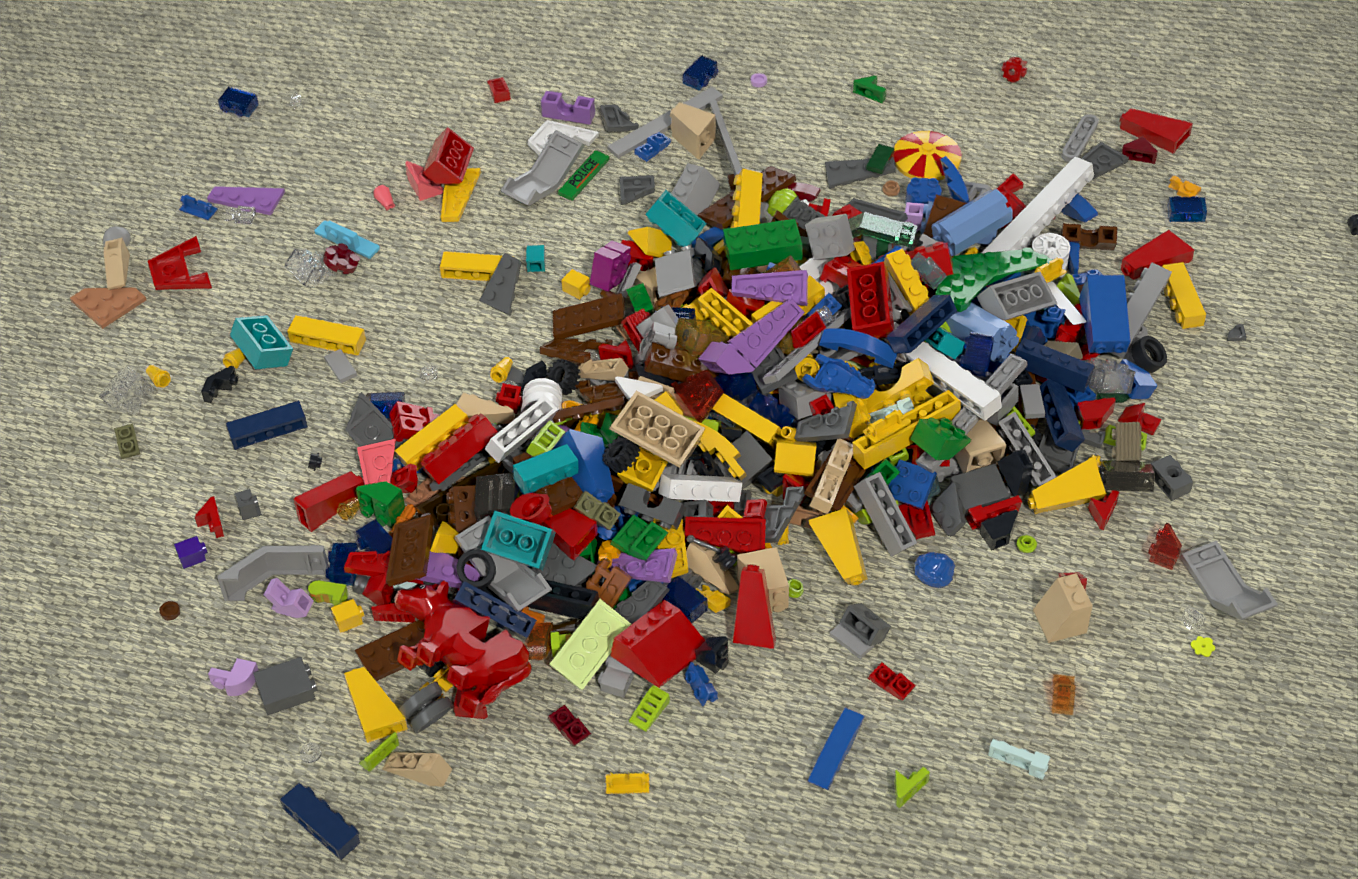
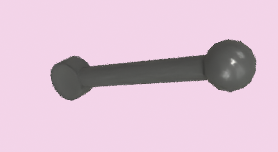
(690, 538)

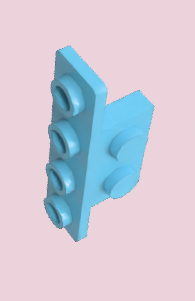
(340, 234)

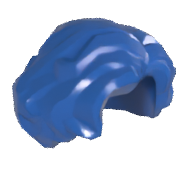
(934, 569)

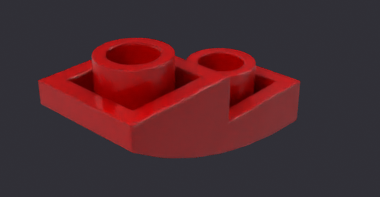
(895, 684)

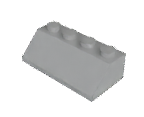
(696, 188)
(1017, 297)

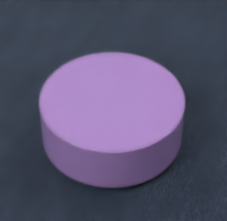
(758, 80)

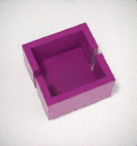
(610, 265)

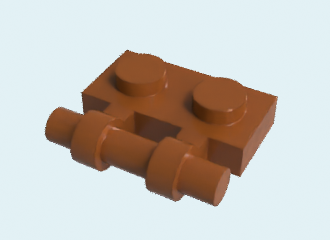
(614, 585)

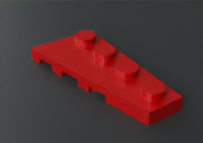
(737, 534)

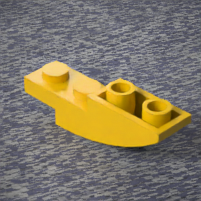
(713, 441)

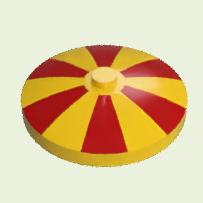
(920, 154)

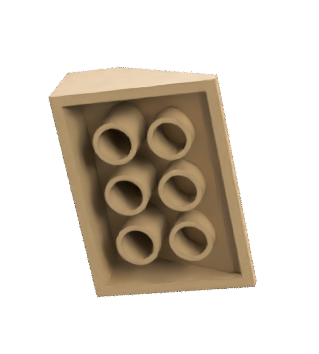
(658, 429)

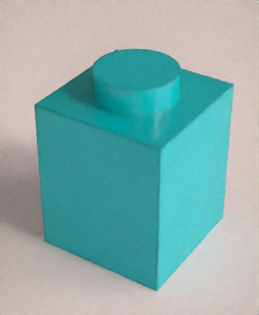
(535, 258)

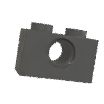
(1171, 477)
(865, 624)

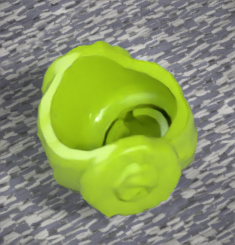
(780, 201)

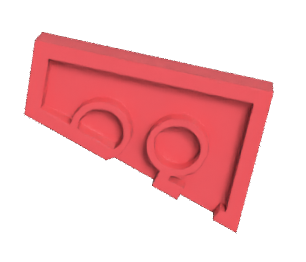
(377, 461)

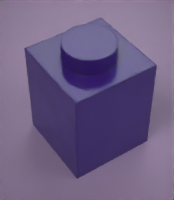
(191, 552)

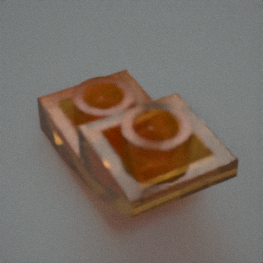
(539, 641)

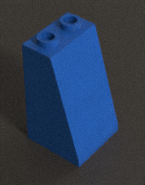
(1106, 313)
(592, 471)

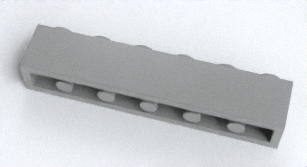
(1144, 298)

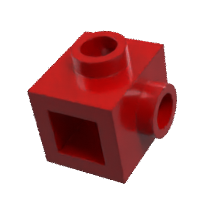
(1019, 69)
(510, 396)

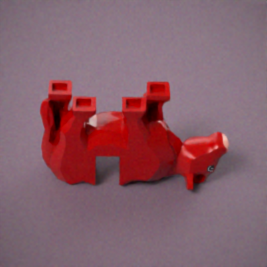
(458, 639)

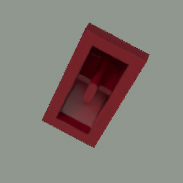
(1140, 151)

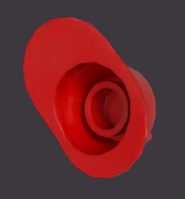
(532, 508)

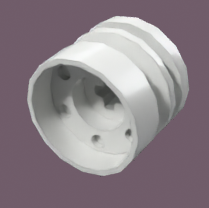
(1052, 246)
(537, 389)

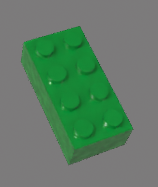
(762, 244)

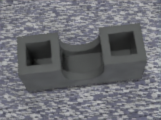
(668, 513)

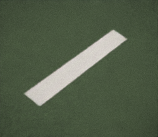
(1063, 303)

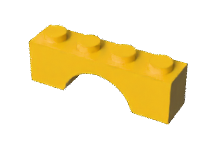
(913, 379)

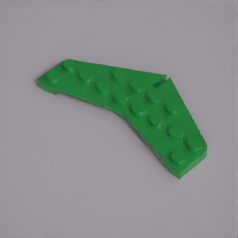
(978, 270)

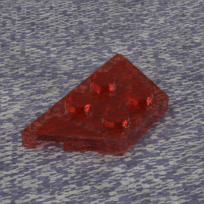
(699, 394)

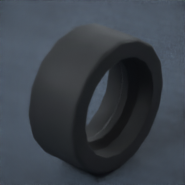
(1156, 350)
(476, 553)

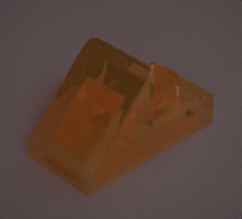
(1063, 694)

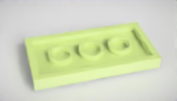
(589, 645)

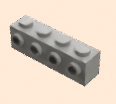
(1020, 439)
(885, 514)

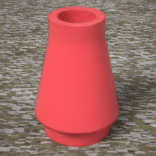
(383, 196)

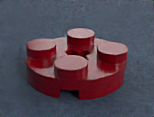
(341, 258)

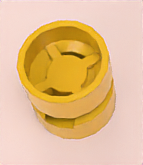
(807, 366)

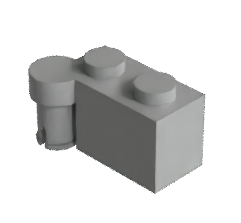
(658, 334)

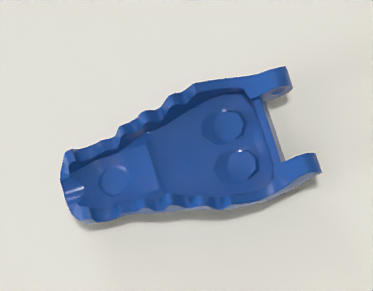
(839, 377)

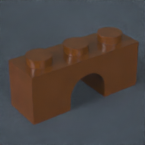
(1099, 239)

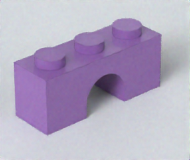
(555, 107)

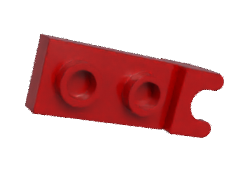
(980, 513)

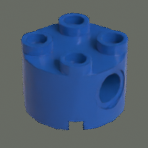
(922, 190)

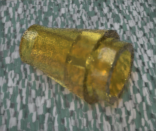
(348, 509)

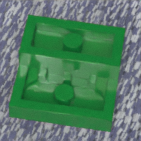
(639, 538)

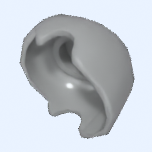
(116, 232)

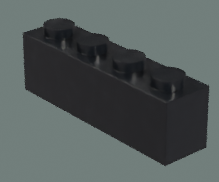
(567, 600)

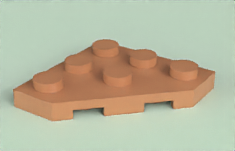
(107, 305)

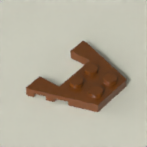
(571, 349)
(603, 391)

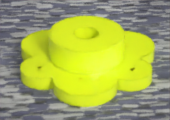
(1206, 643)

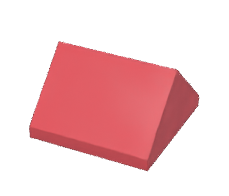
(421, 185)

